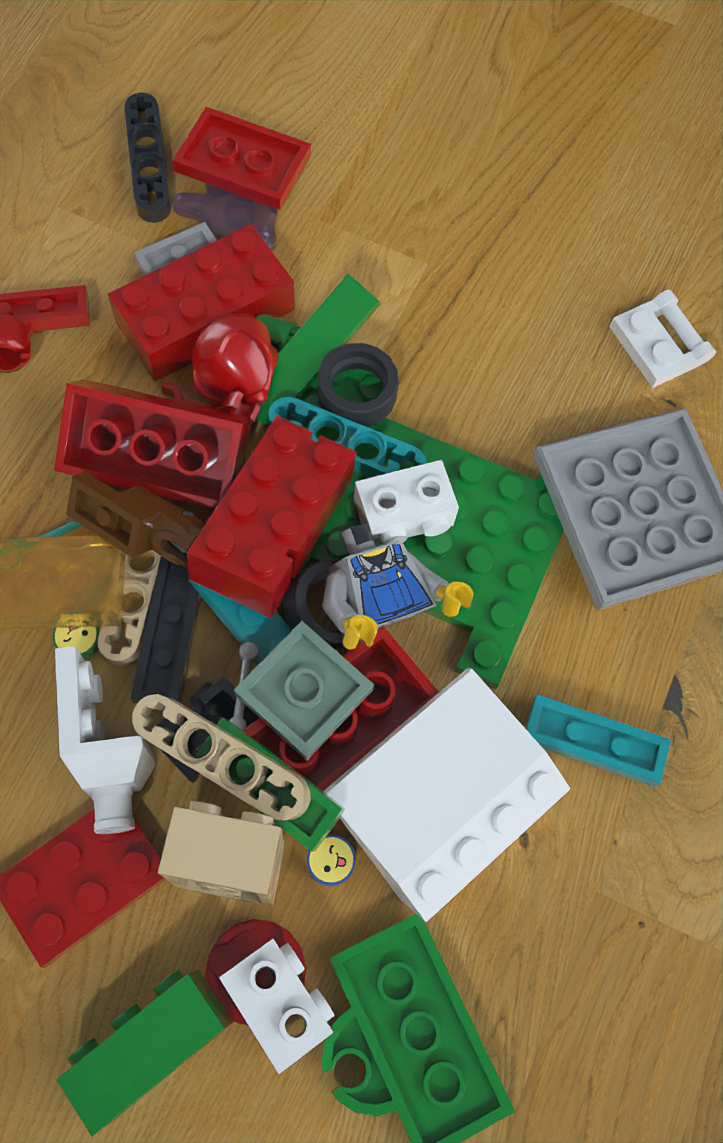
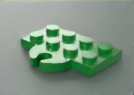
(412, 1039)

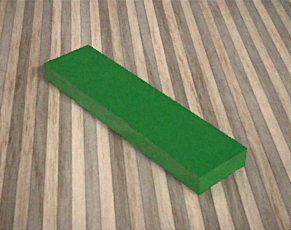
(325, 330)

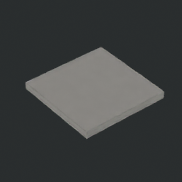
(637, 506)

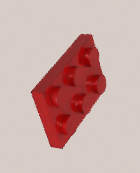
(242, 157)
(77, 885)

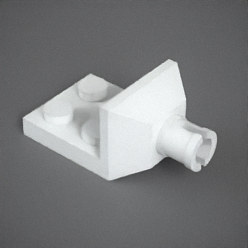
(102, 767)

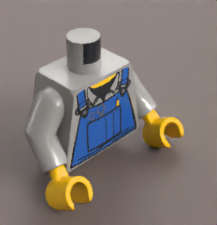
(383, 587)

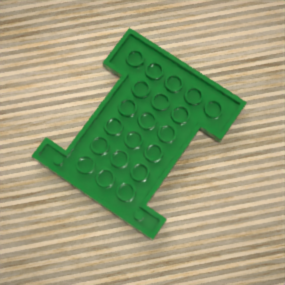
(496, 544)

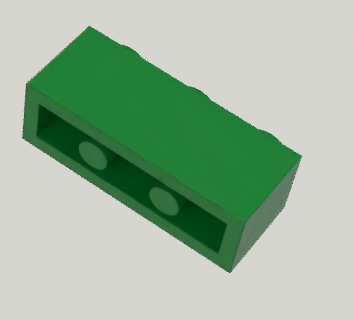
(143, 1049)

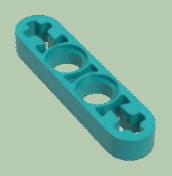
(350, 436)

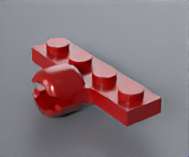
(37, 311)

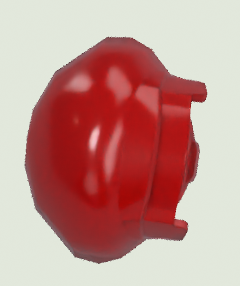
(234, 356)

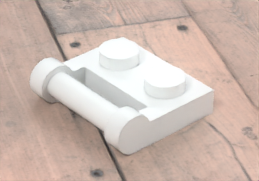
(651, 344)

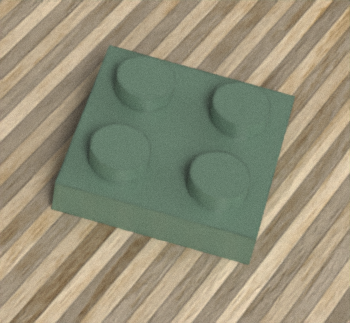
(304, 690)

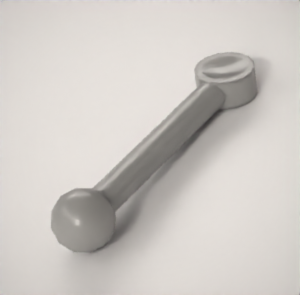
(248, 653)

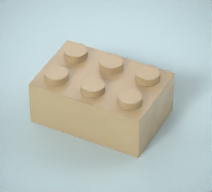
(223, 853)

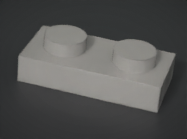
(173, 248)

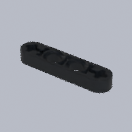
(147, 157)

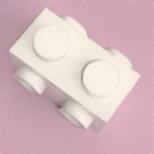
(406, 503)
(269, 1008)

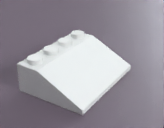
(446, 793)

